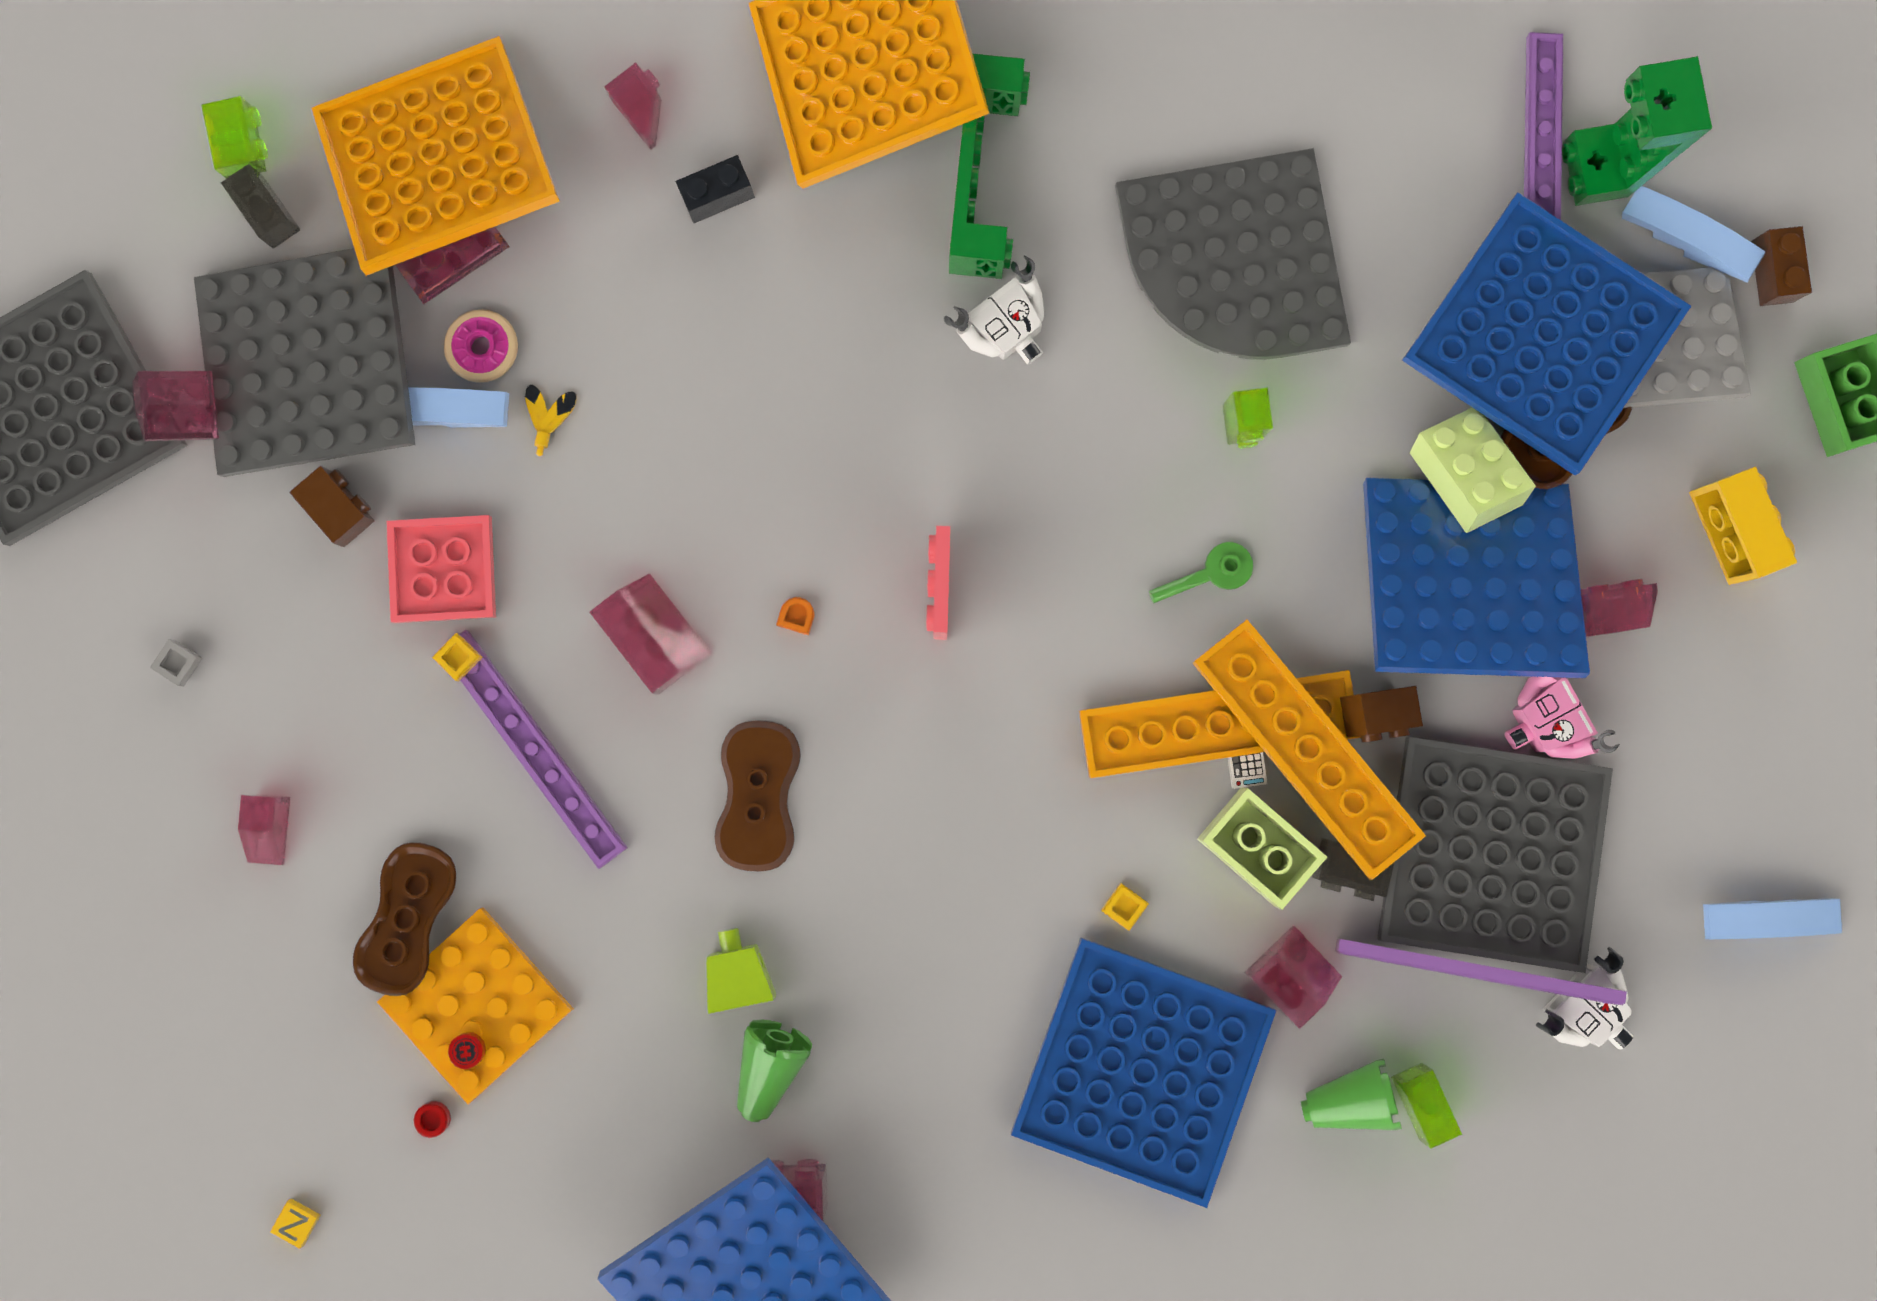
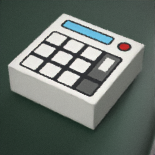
(1247, 770)

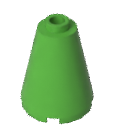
(768, 1067)
(1354, 1101)

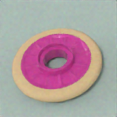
(465, 331)

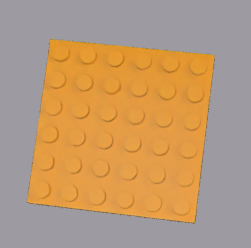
(864, 77)
(433, 155)

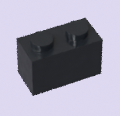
(715, 189)

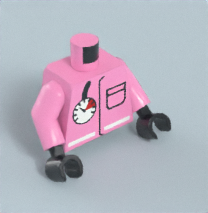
(1554, 721)

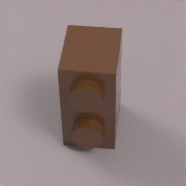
(1784, 269)
(332, 505)
(1381, 712)

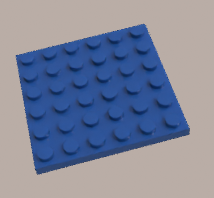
(1546, 333)
(1475, 599)
(1143, 1072)
(743, 1245)

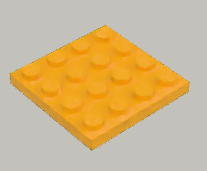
(482, 987)

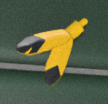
(547, 421)

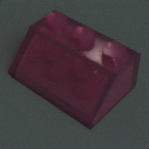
(445, 266)
(650, 633)

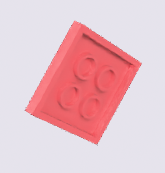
(441, 569)
(939, 582)

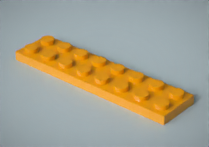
(1185, 728)
(1309, 750)

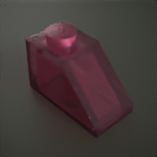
(638, 101)
(264, 828)

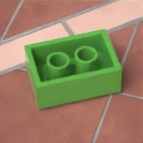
(1842, 393)

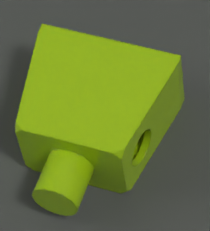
(736, 975)

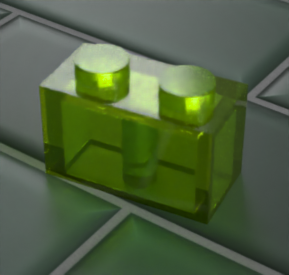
(234, 135)
(1247, 417)
(1426, 1105)

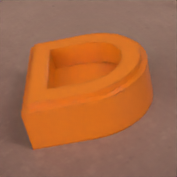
(796, 615)

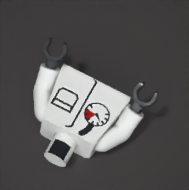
(1005, 319)
(1587, 1021)

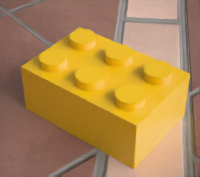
(1743, 526)

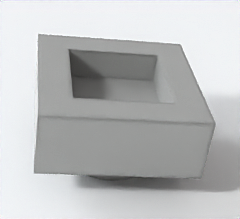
(176, 662)

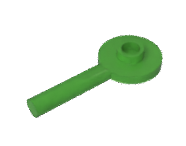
(1226, 567)

